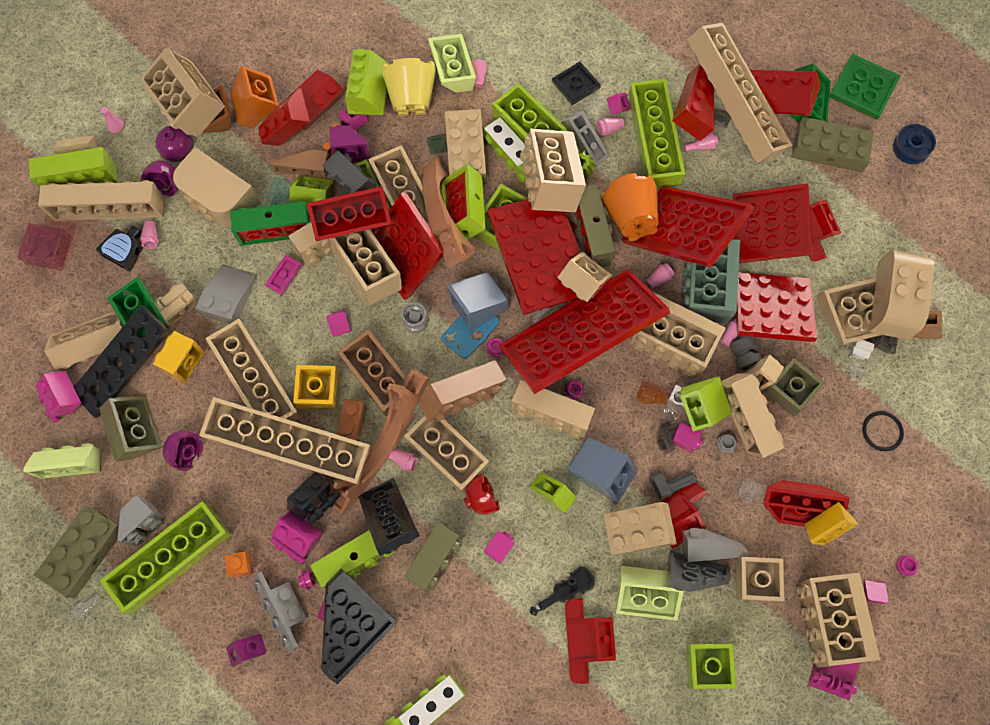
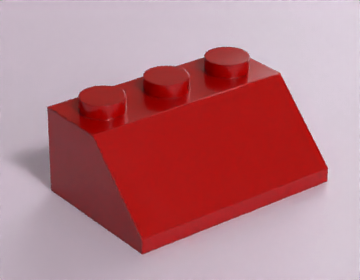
(319, 94)
(284, 120)

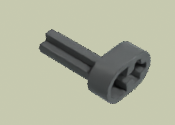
(665, 488)

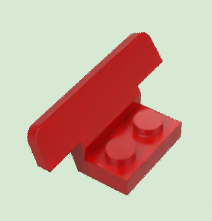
(822, 226)
(683, 512)
(587, 640)

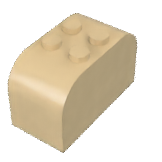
(212, 188)
(366, 266)
(902, 294)

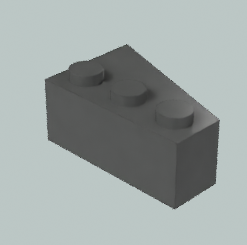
(347, 174)

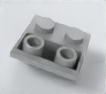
(137, 520)

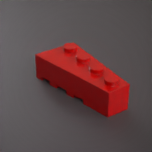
(696, 105)

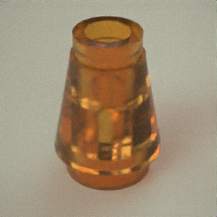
(650, 395)

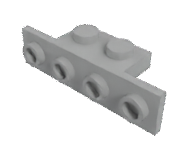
(282, 608)

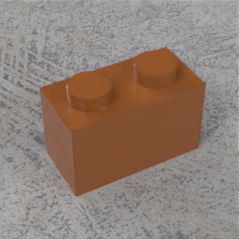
(351, 419)

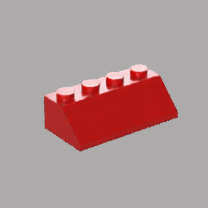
(789, 90)
(349, 213)

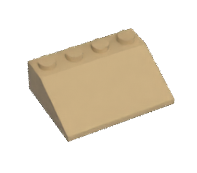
(849, 310)

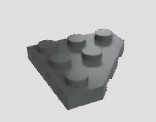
(695, 575)

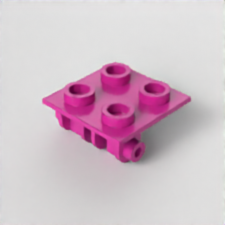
(835, 679)

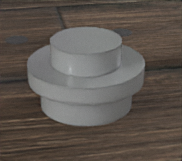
(726, 443)

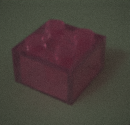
(45, 246)

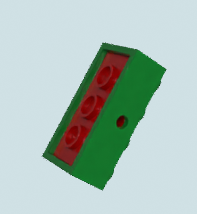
(268, 223)

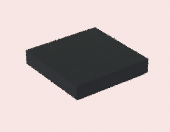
(576, 83)

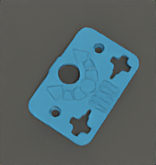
(464, 336)

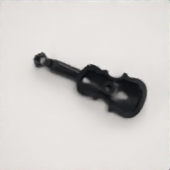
(579, 582)

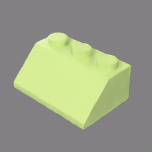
(453, 62)
(64, 461)
(647, 594)

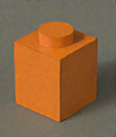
(238, 564)

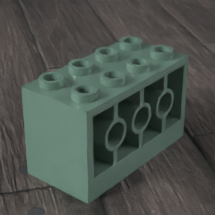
(714, 289)

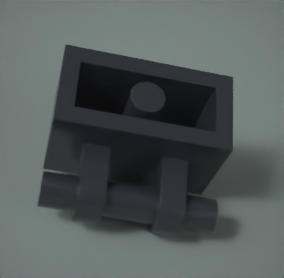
(309, 496)

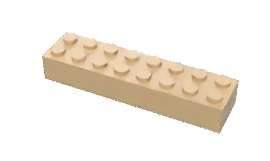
(739, 92)
(285, 440)

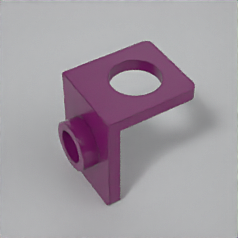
(246, 649)

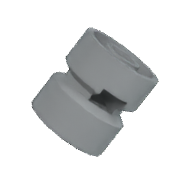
(414, 317)

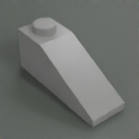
(585, 136)
(706, 545)

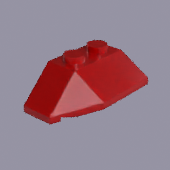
(800, 502)

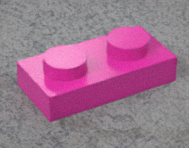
(283, 275)

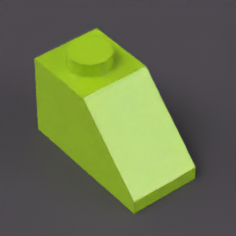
(553, 492)

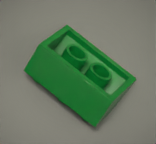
(821, 105)
(128, 300)

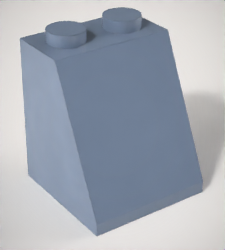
(478, 299)
(603, 469)

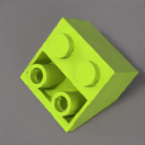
(705, 403)

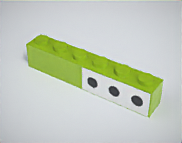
(505, 145)
(431, 703)

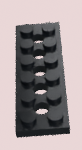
(131, 361)
(388, 517)

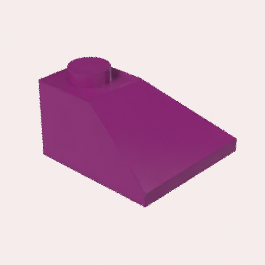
(349, 142)

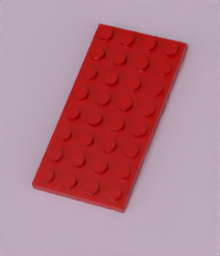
(583, 331)

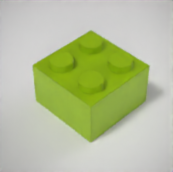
(710, 666)

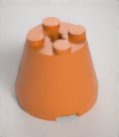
(633, 205)

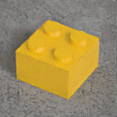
(178, 357)
(316, 387)

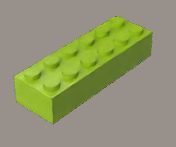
(656, 132)
(165, 558)

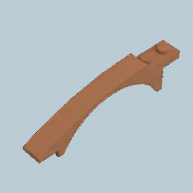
(454, 243)
(400, 414)

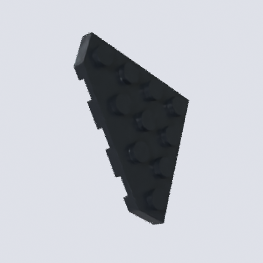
(350, 626)

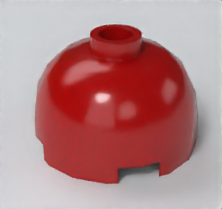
(481, 496)

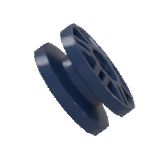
(923, 141)

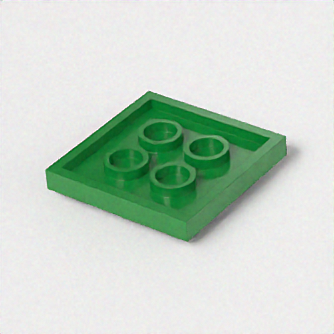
(865, 86)

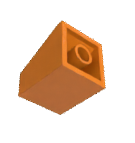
(253, 97)

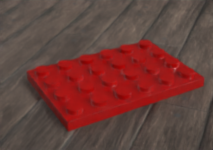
(693, 226)
(535, 252)

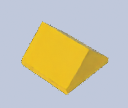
(829, 525)

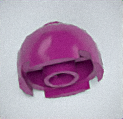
(173, 144)
(161, 175)
(180, 448)

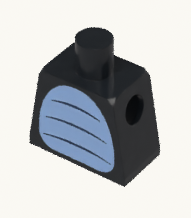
(122, 248)

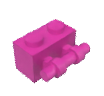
(57, 395)
(295, 537)

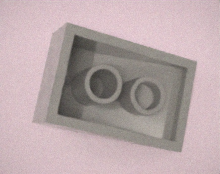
(226, 295)

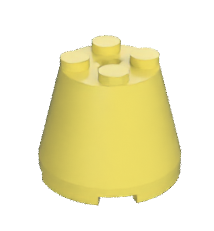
(409, 84)

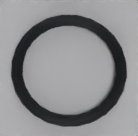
(864, 430)

